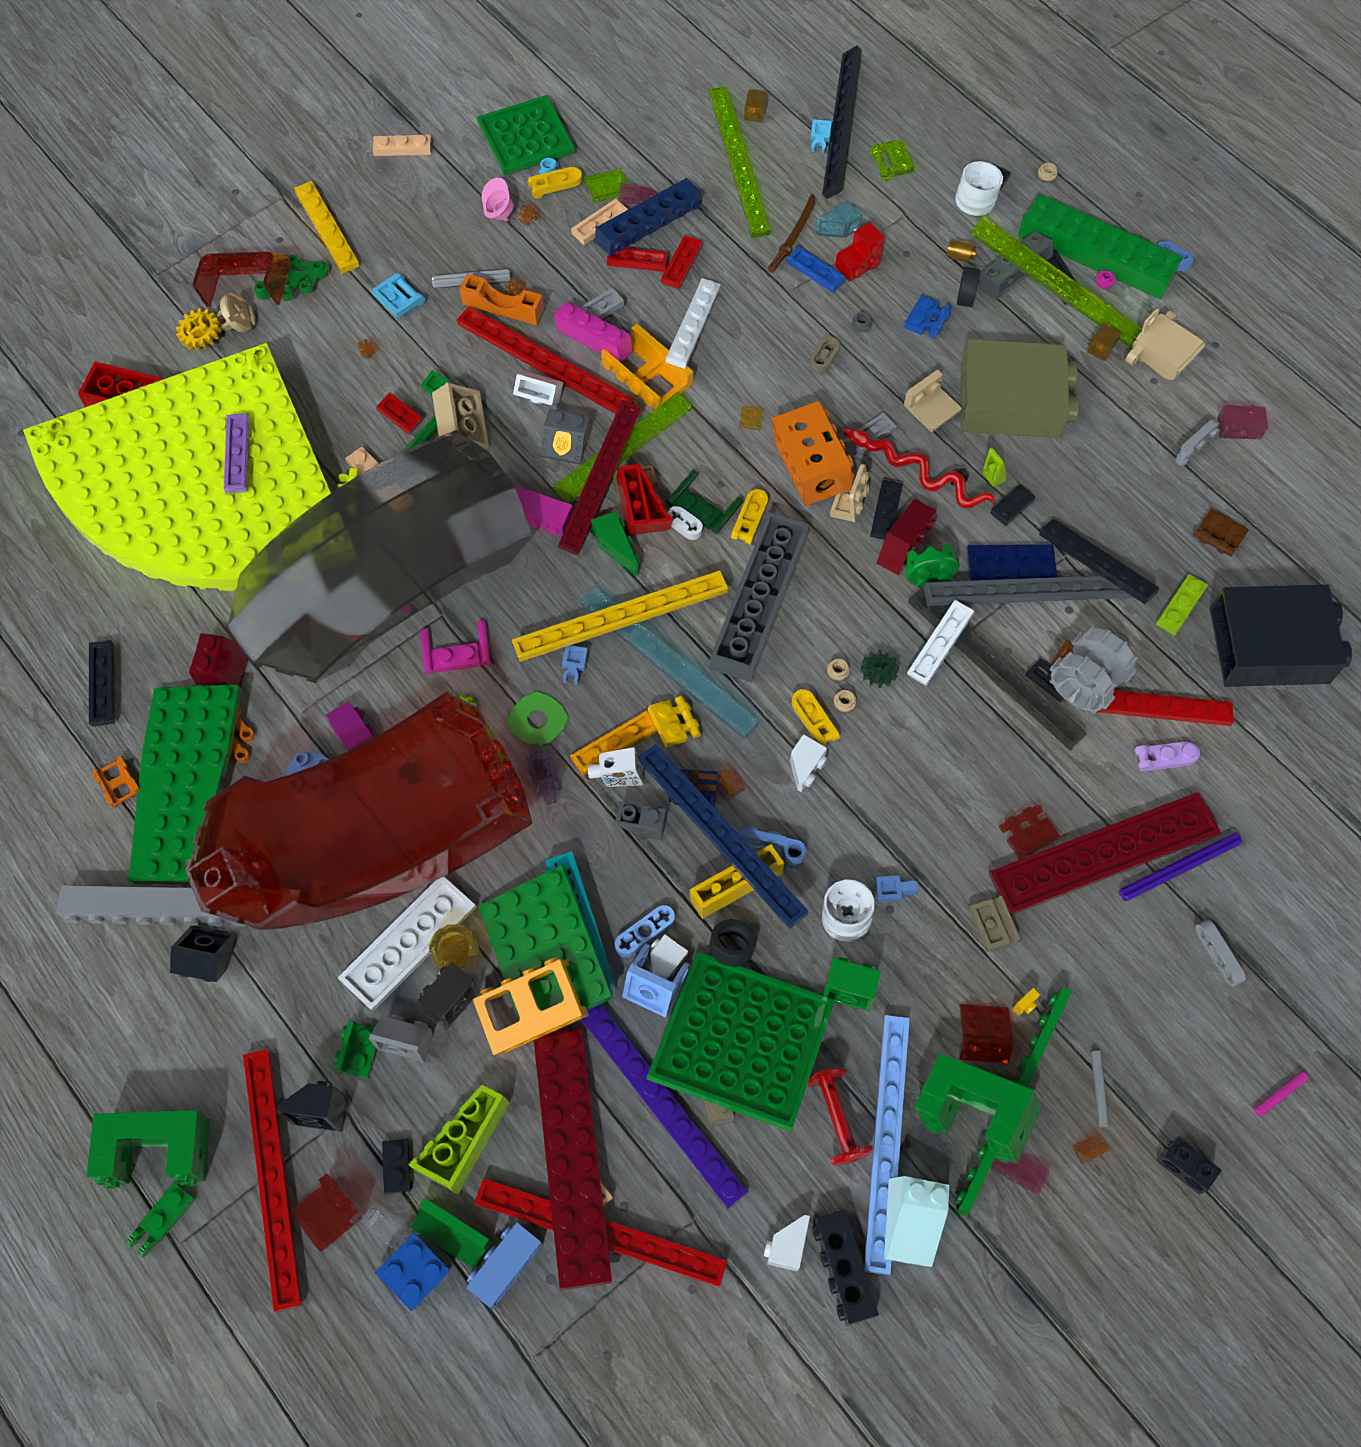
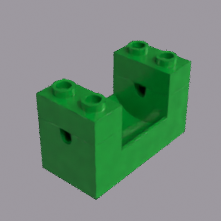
(1011, 1104)
(117, 1133)

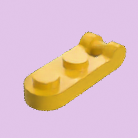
(554, 181)
(750, 516)
(813, 717)

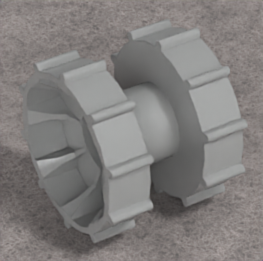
(1093, 669)

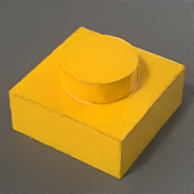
(1027, 1003)

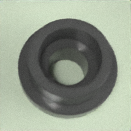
(862, 322)

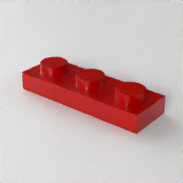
(639, 259)
(681, 262)

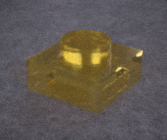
(750, 418)

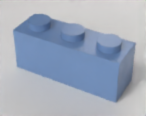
(503, 1265)

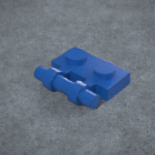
(923, 312)

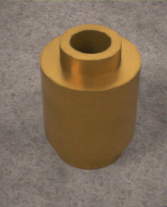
(961, 250)

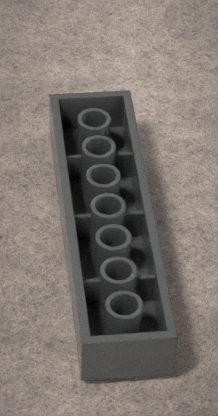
(759, 597)

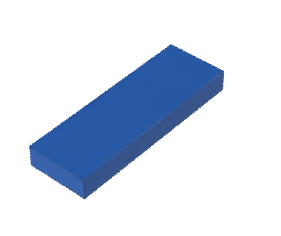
(816, 269)

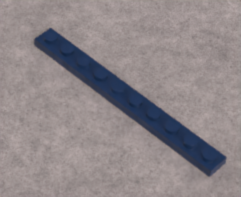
(723, 836)

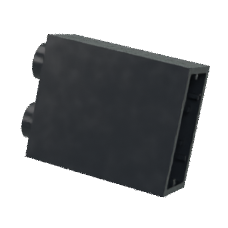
(1279, 635)

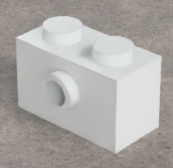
(538, 388)

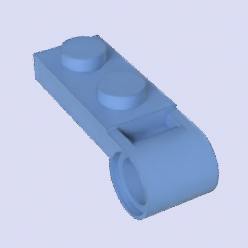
(780, 843)

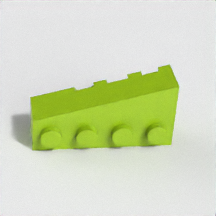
(460, 1143)

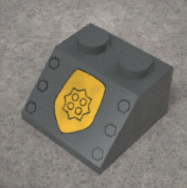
(565, 436)

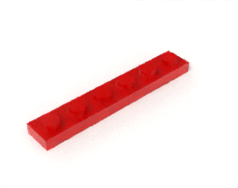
(1171, 708)

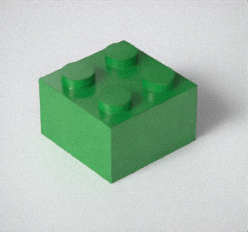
(852, 983)

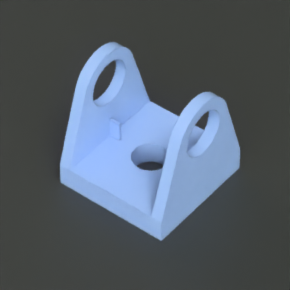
(649, 989)

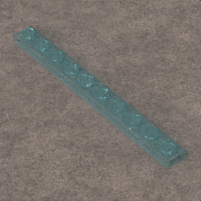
(678, 669)

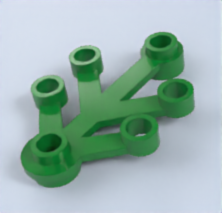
(313, 271)

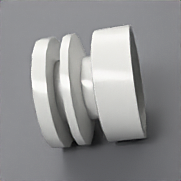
(978, 188)
(846, 898)

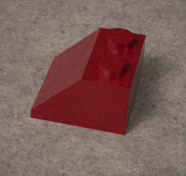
(218, 661)

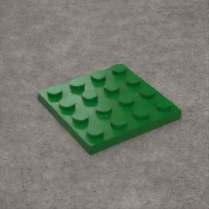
(525, 134)

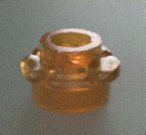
(366, 349)

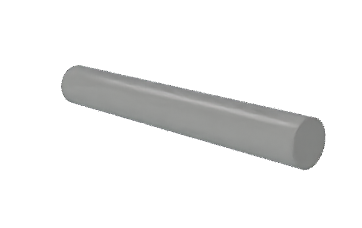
(1099, 1089)

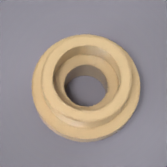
(1047, 172)
(838, 664)
(845, 695)

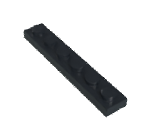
(1099, 561)

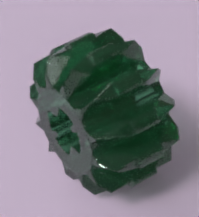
(885, 675)

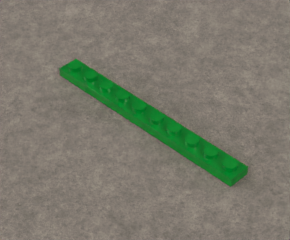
(1028, 1066)

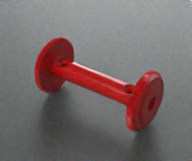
(825, 1080)

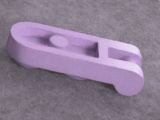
(1167, 755)

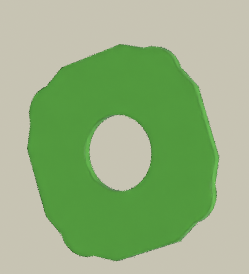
(537, 702)

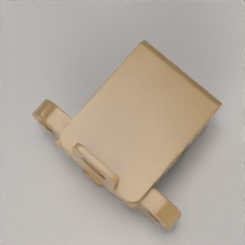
(1165, 345)

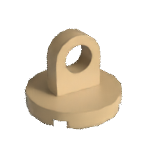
(236, 313)

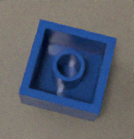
(412, 1271)

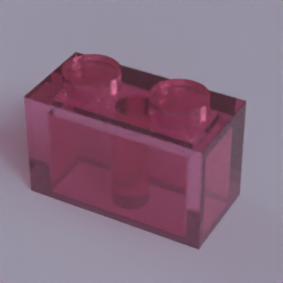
(1242, 422)

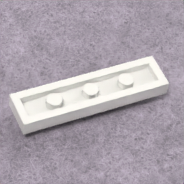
(940, 643)

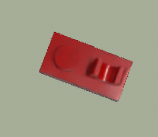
(399, 413)

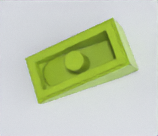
(994, 469)

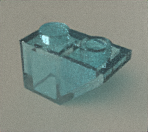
(839, 222)

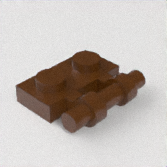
(1222, 528)

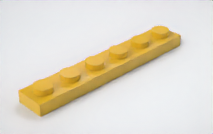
(326, 227)

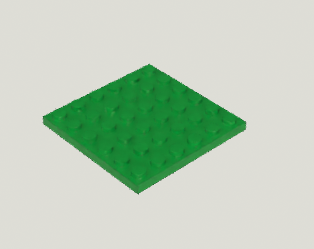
(742, 1041)

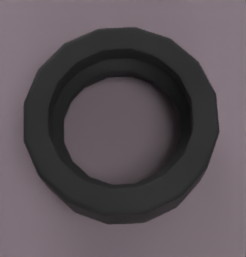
(968, 286)
(737, 928)

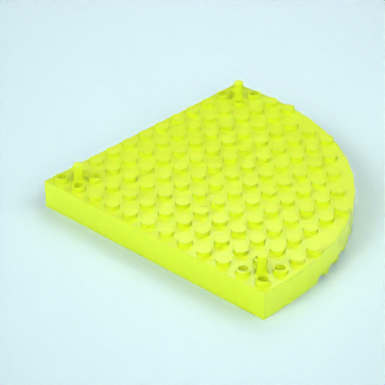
(150, 466)

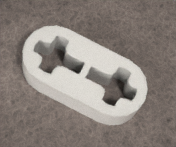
(686, 520)

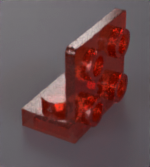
(985, 1034)
(326, 1214)

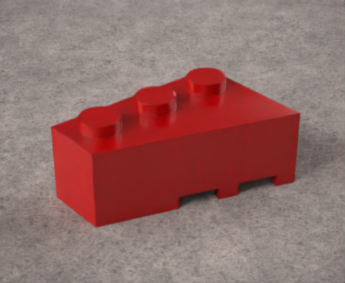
(639, 502)

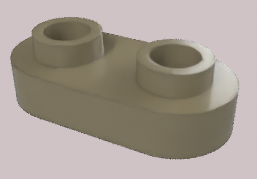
(823, 355)

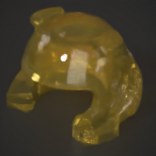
(454, 945)

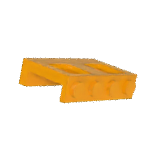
(655, 357)
(532, 1021)

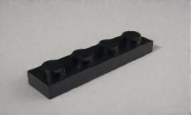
(101, 683)

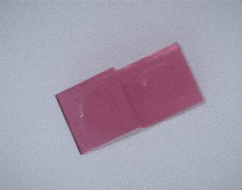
(634, 193)
(1025, 1173)

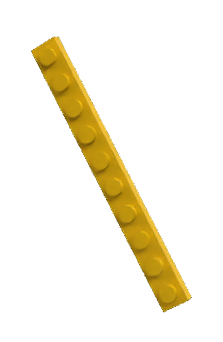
(619, 616)

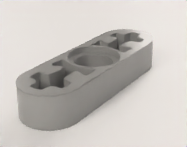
(1220, 953)

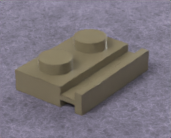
(994, 923)

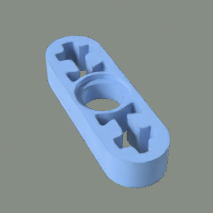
(662, 925)

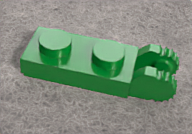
(161, 1218)

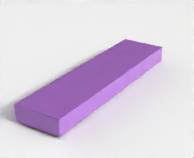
(236, 453)

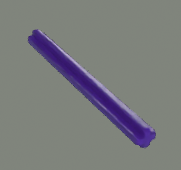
(1180, 866)

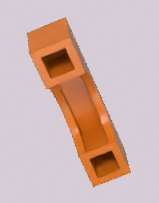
(481, 295)

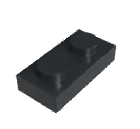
(1012, 505)
(395, 1166)

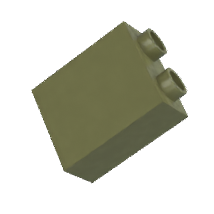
(1016, 388)

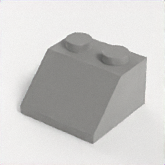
(402, 1038)

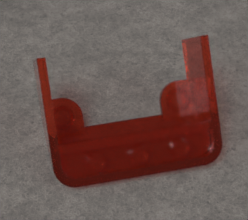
(272, 264)

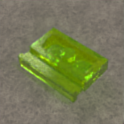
(604, 185)

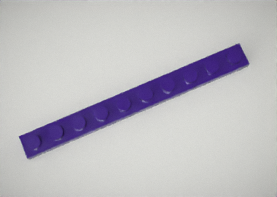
(664, 1107)

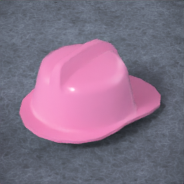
(497, 200)

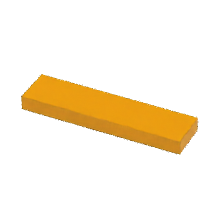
(619, 738)

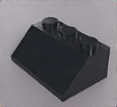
(315, 1107)

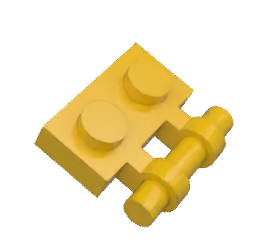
(668, 724)

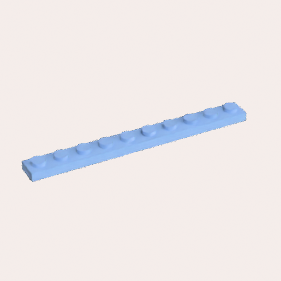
(886, 1138)

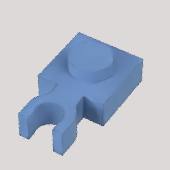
(574, 660)

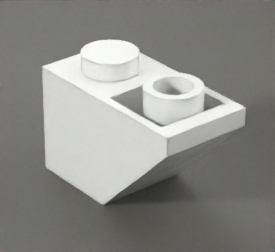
(805, 760)

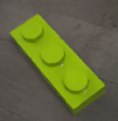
(1181, 604)

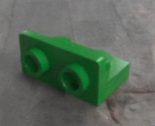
(356, 1051)

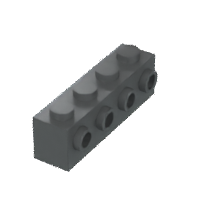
(1003, 275)

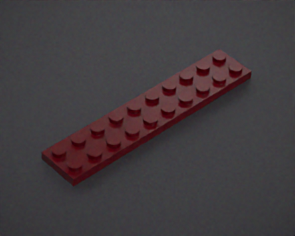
(1104, 853)
(572, 1161)

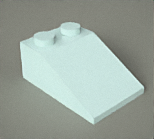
(914, 1220)

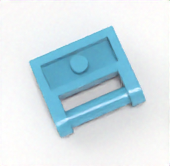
(394, 299)

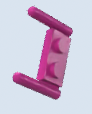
(456, 656)

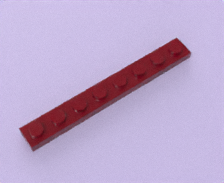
(599, 478)

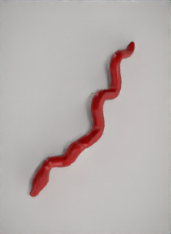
(862, 439)

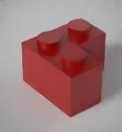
(863, 253)

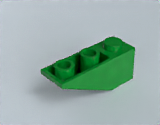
(613, 541)

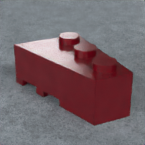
(906, 535)

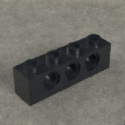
(839, 1225)

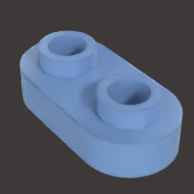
(1187, 257)

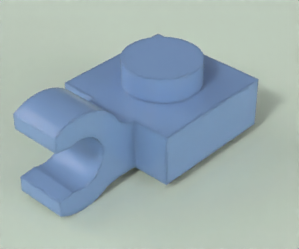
(891, 889)

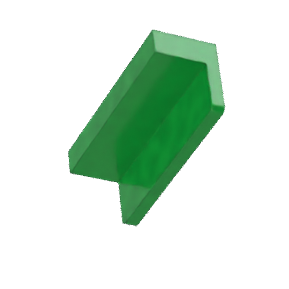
(450, 1233)

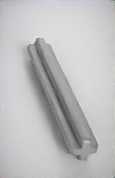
(458, 278)

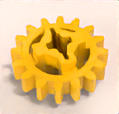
(198, 329)

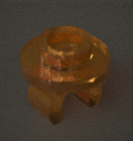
(527, 215)
(515, 287)

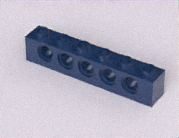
(647, 217)

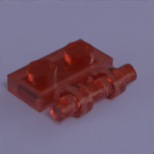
(1032, 838)

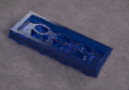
(1011, 562)

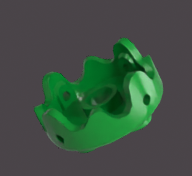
(931, 566)

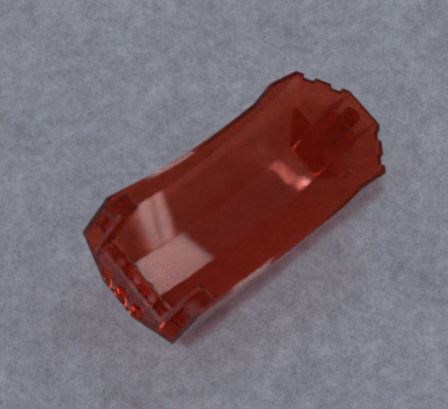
(359, 823)

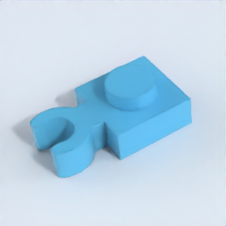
(820, 133)

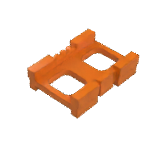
(109, 786)

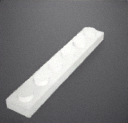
(693, 323)

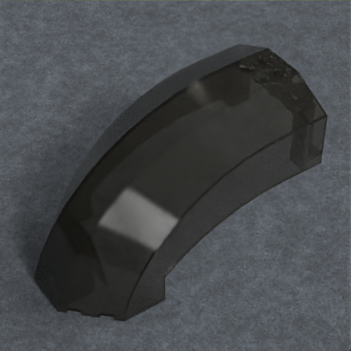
(376, 556)

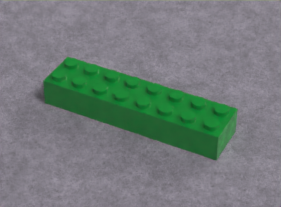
(1102, 246)

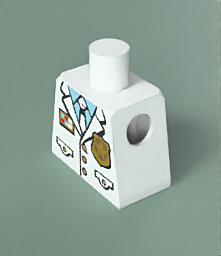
(618, 768)

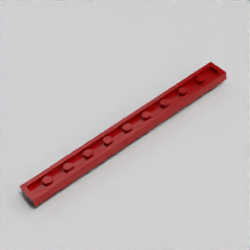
(542, 360)
(272, 1181)
(619, 1237)

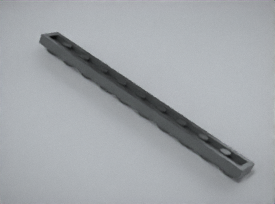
(1021, 590)

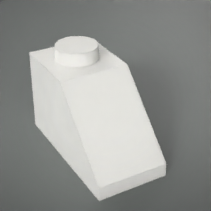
(667, 957)
(788, 1245)

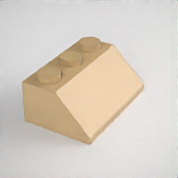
(462, 411)

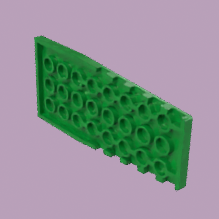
(180, 770)

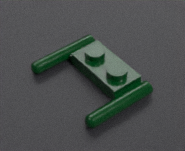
(709, 515)

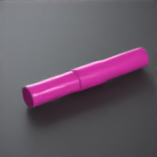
(1281, 1093)

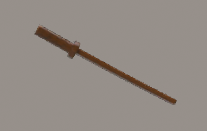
(785, 249)

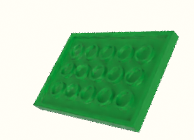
(545, 923)

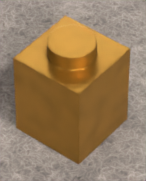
(755, 105)
(1104, 342)

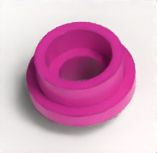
(1105, 279)

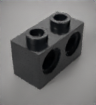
(1189, 1165)

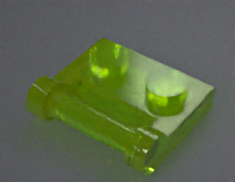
(897, 156)

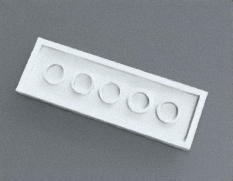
(405, 943)

